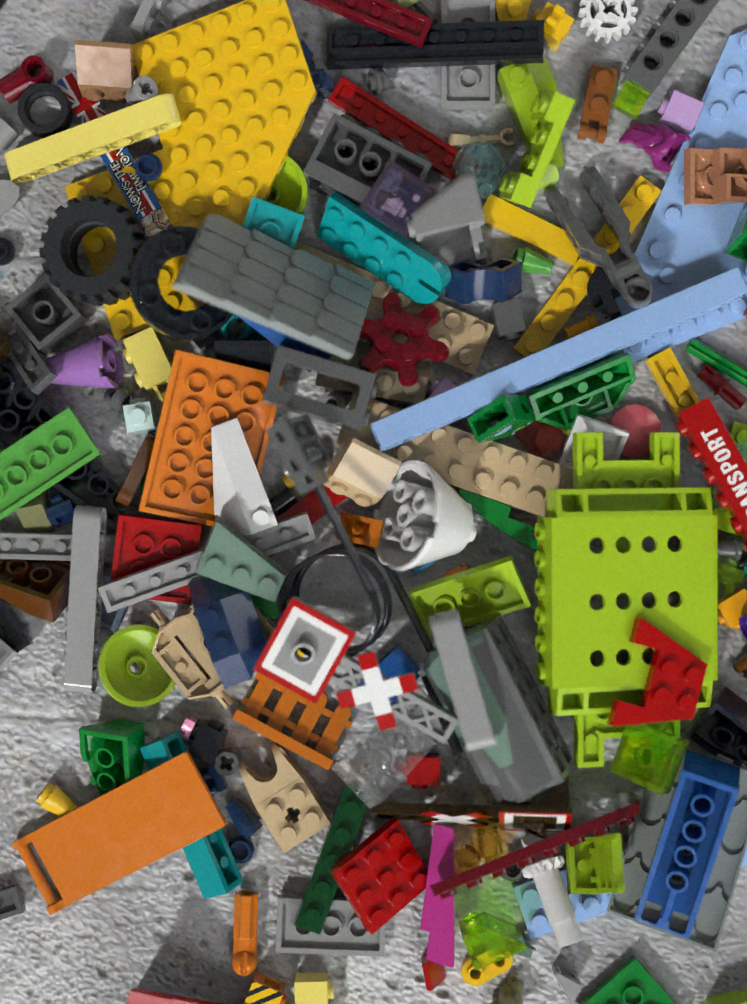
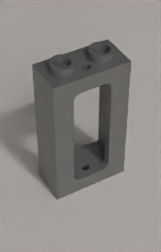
(315, 409)

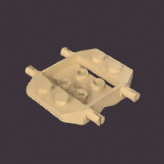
(181, 665)

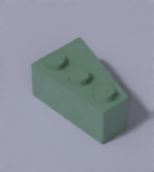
(238, 563)

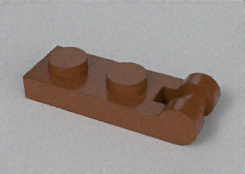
(597, 103)

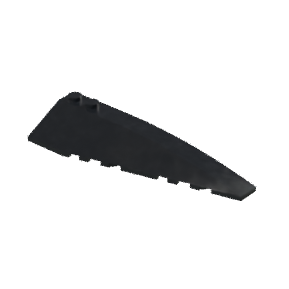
(24, 412)

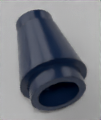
(244, 818)

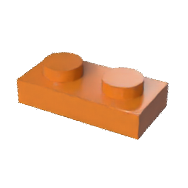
(362, 529)

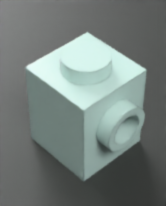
(140, 416)

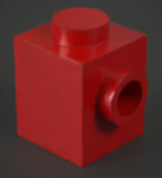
(425, 772)

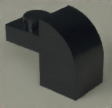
(603, 294)

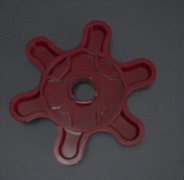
(404, 355)

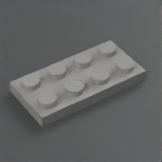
(472, 84)
(340, 934)

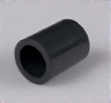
(283, 501)

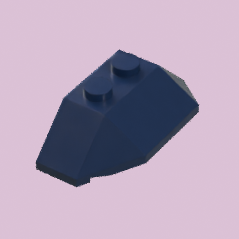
(228, 628)

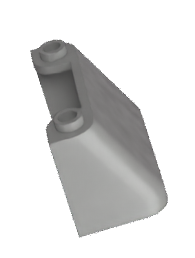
(451, 222)

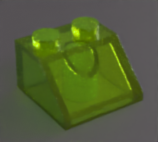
(649, 757)
(490, 938)

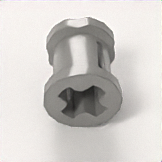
(142, 90)

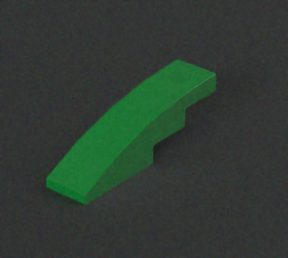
(497, 516)

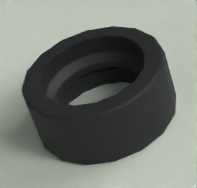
(35, 92)

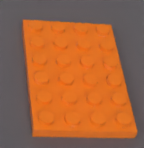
(198, 396)

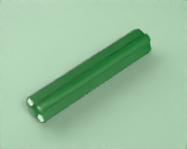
(717, 361)

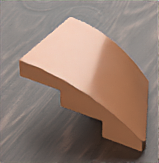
(715, 176)

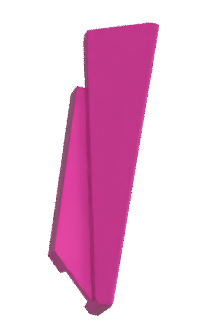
(438, 912)

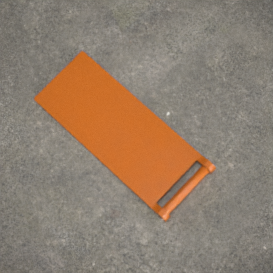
(121, 831)

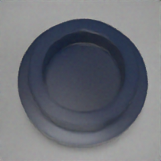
(149, 167)
(241, 849)

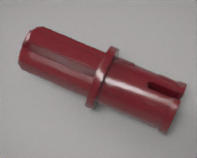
(722, 387)

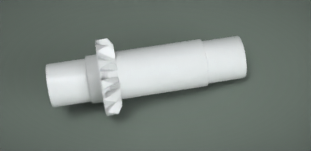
(553, 894)

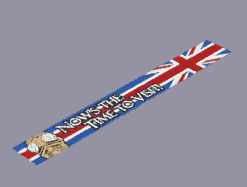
(134, 189)

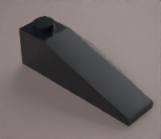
(723, 727)

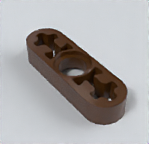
(136, 470)

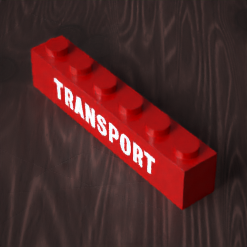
(720, 460)

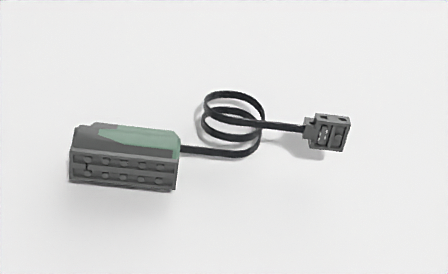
(528, 743)

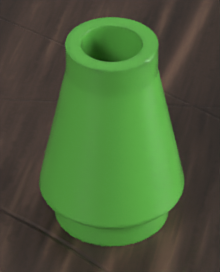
(532, 261)

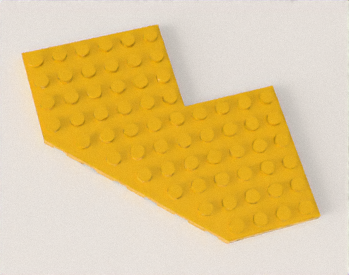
(240, 107)

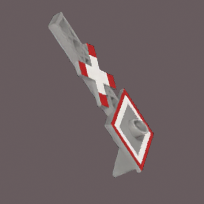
(328, 642)

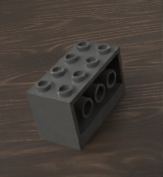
(332, 172)

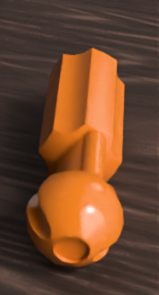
(245, 932)

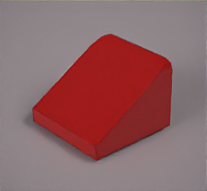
(433, 973)

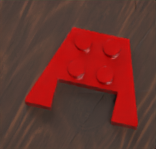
(671, 683)

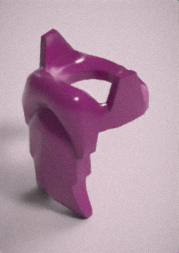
(655, 142)

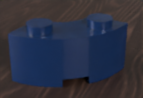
(489, 281)

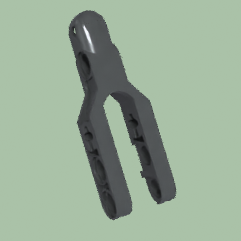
(622, 265)

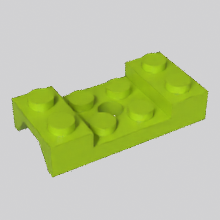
(552, 112)

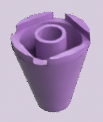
(89, 364)

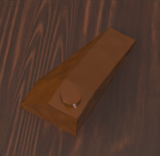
(36, 586)

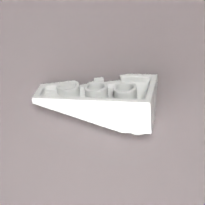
(236, 482)

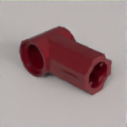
(20, 79)

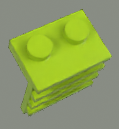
(595, 865)

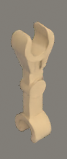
(459, 141)

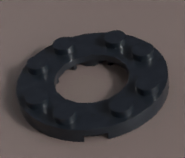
(148, 297)

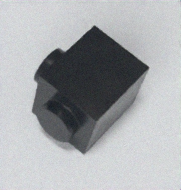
(207, 740)

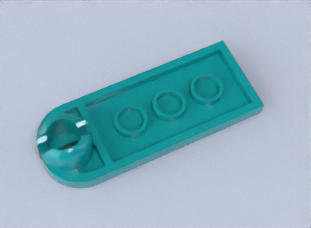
(278, 224)
(383, 251)

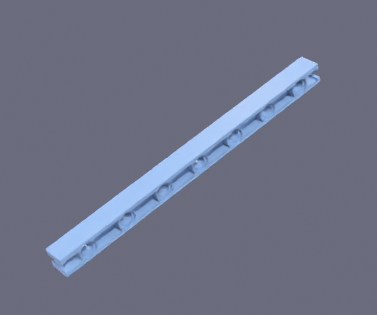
(559, 359)

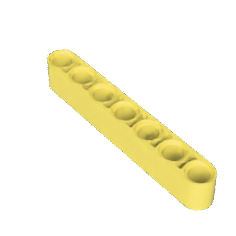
(93, 138)

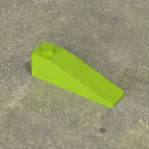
(519, 88)

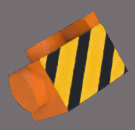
(265, 991)

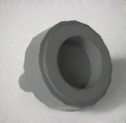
(120, 398)

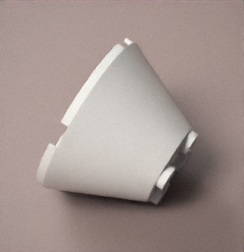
(421, 519)

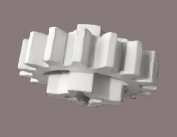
(609, 24)

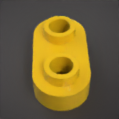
(486, 973)

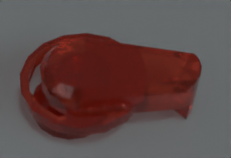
(540, 439)

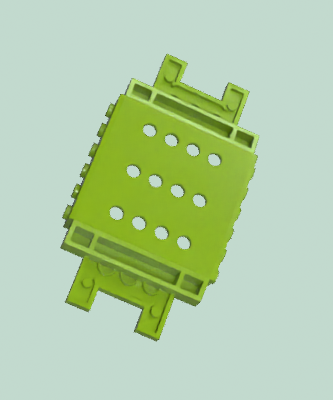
(609, 503)

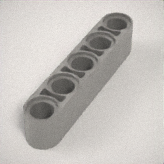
(462, 680)

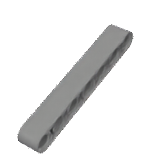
(85, 598)

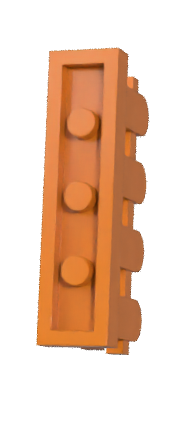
(301, 730)

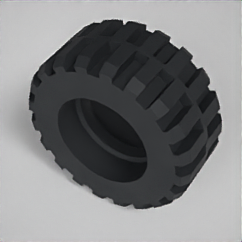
(65, 235)

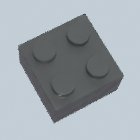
(46, 314)

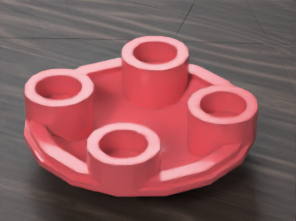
(639, 423)

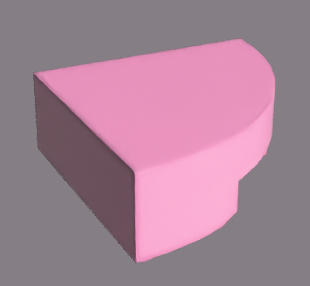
(187, 727)

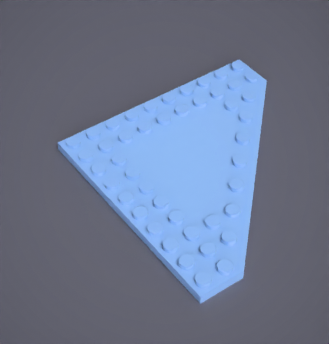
(689, 241)

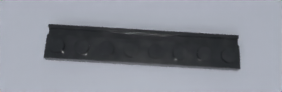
(444, 46)

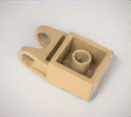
(283, 790)

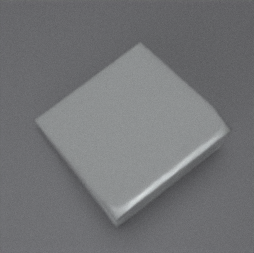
(568, 981)

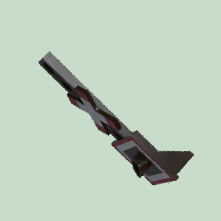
(545, 815)

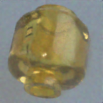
(490, 843)

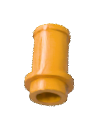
(581, 327)

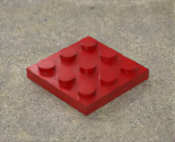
(150, 541)
(381, 875)

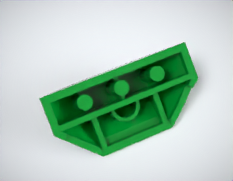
(585, 391)

